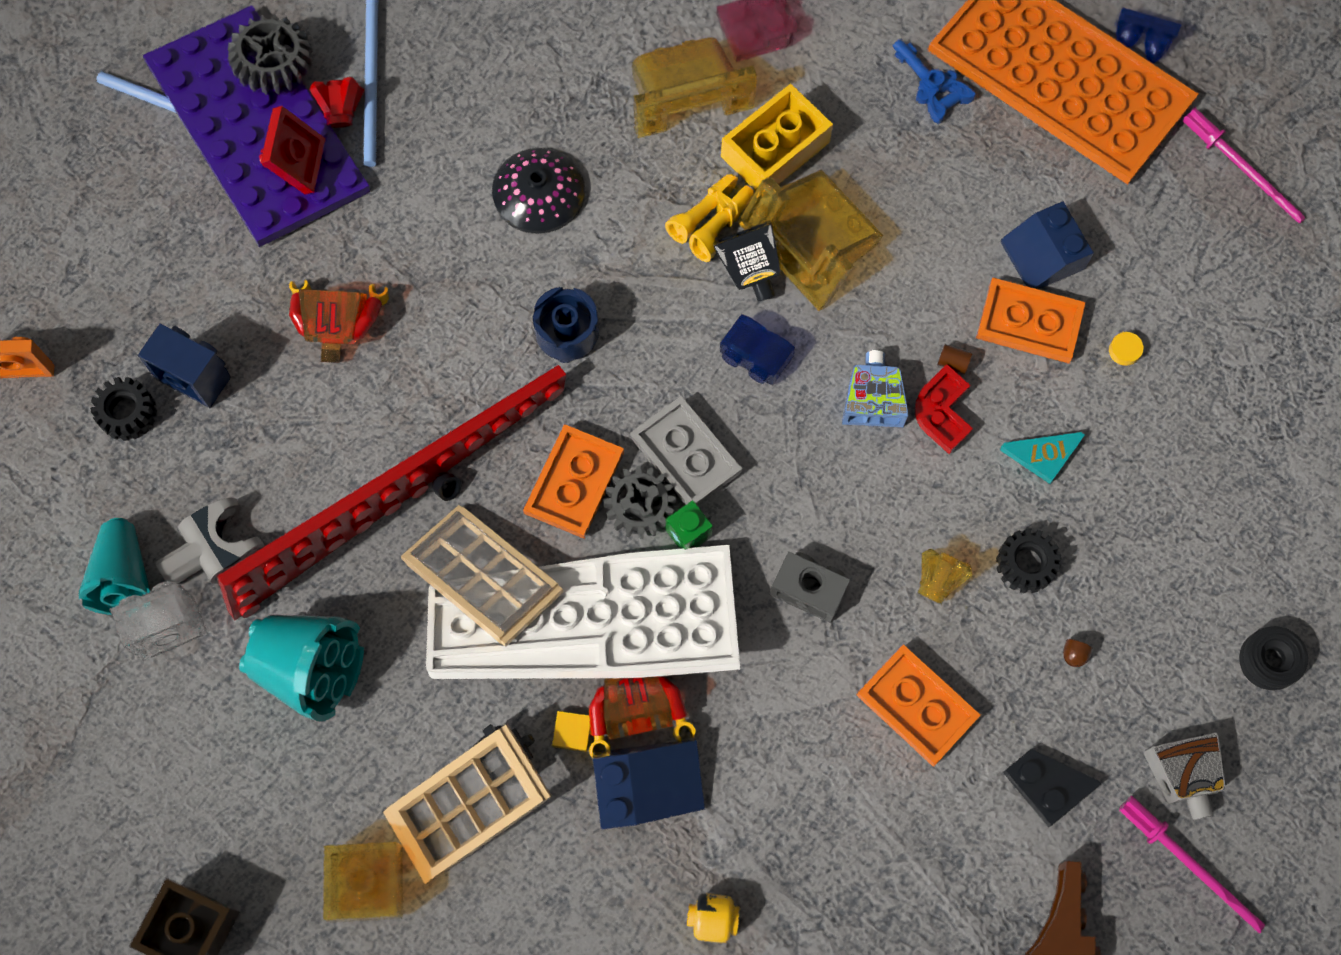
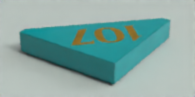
(1043, 455)

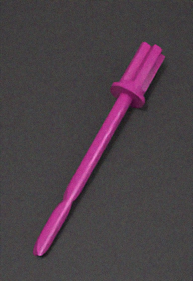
(1212, 136)
(1155, 830)

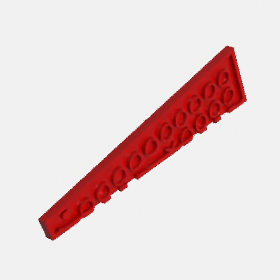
(305, 545)

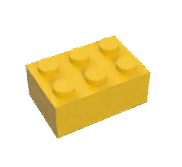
(776, 138)

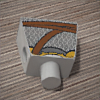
(1189, 772)

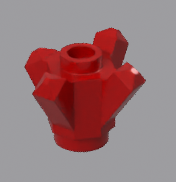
(338, 100)

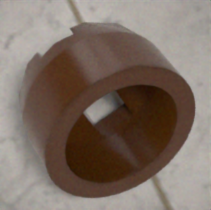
(1076, 653)

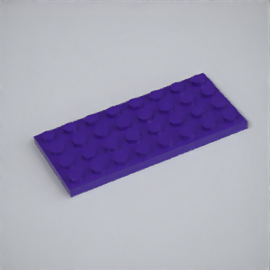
(232, 127)

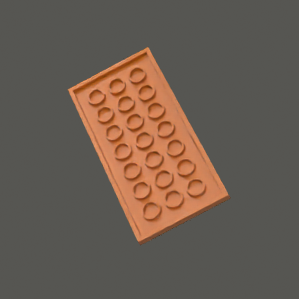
(1066, 78)

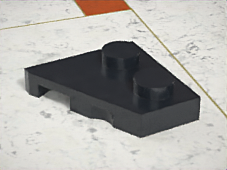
(1049, 785)

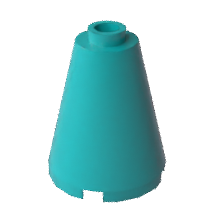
(113, 568)

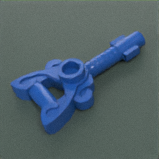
(933, 83)

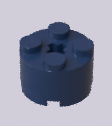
(580, 324)

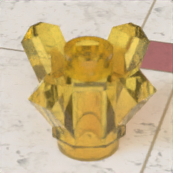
(941, 575)

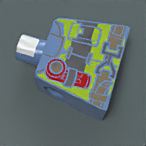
(875, 394)

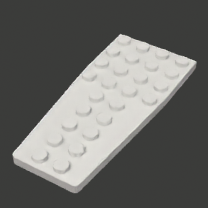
(612, 621)

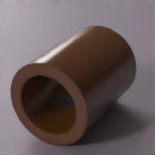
(955, 358)

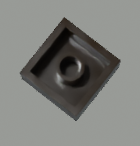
(184, 923)

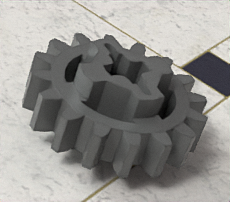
(650, 495)

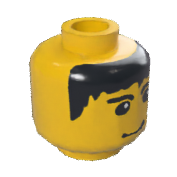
(713, 918)

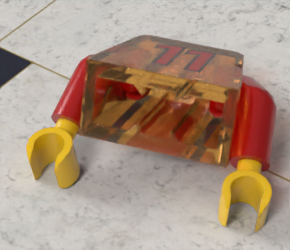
(334, 316)
(636, 707)

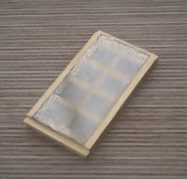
(482, 575)
(467, 804)

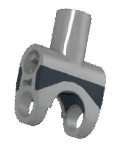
(205, 544)

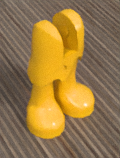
(727, 211)

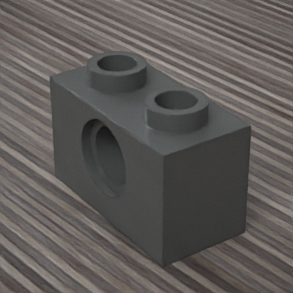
(821, 602)

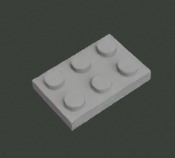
(685, 452)

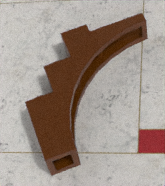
(1066, 918)

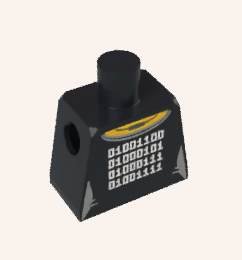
(751, 258)

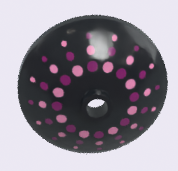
(539, 205)

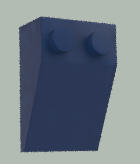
(647, 783)

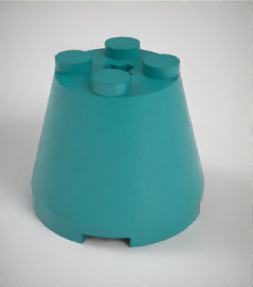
(304, 661)

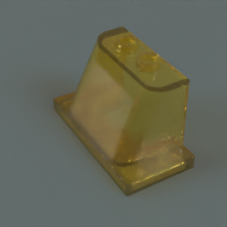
(687, 79)
(814, 232)

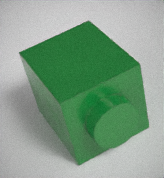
(689, 526)

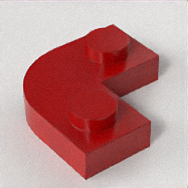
(935, 412)

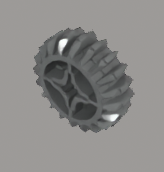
(266, 43)

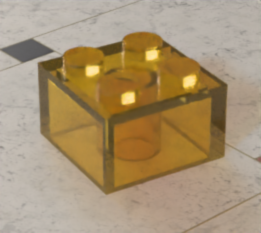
(363, 882)

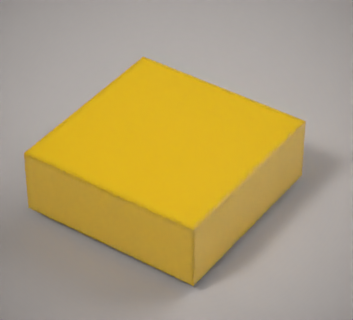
(571, 731)

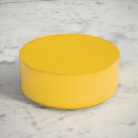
(1126, 348)

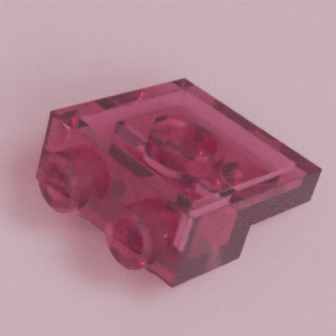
(756, 27)

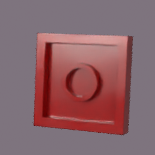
(292, 150)

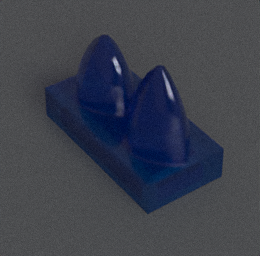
(1158, 32)

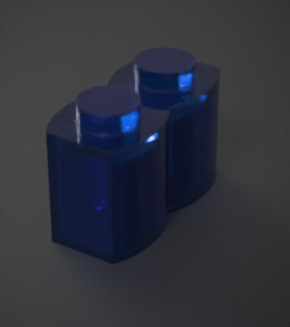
(756, 350)

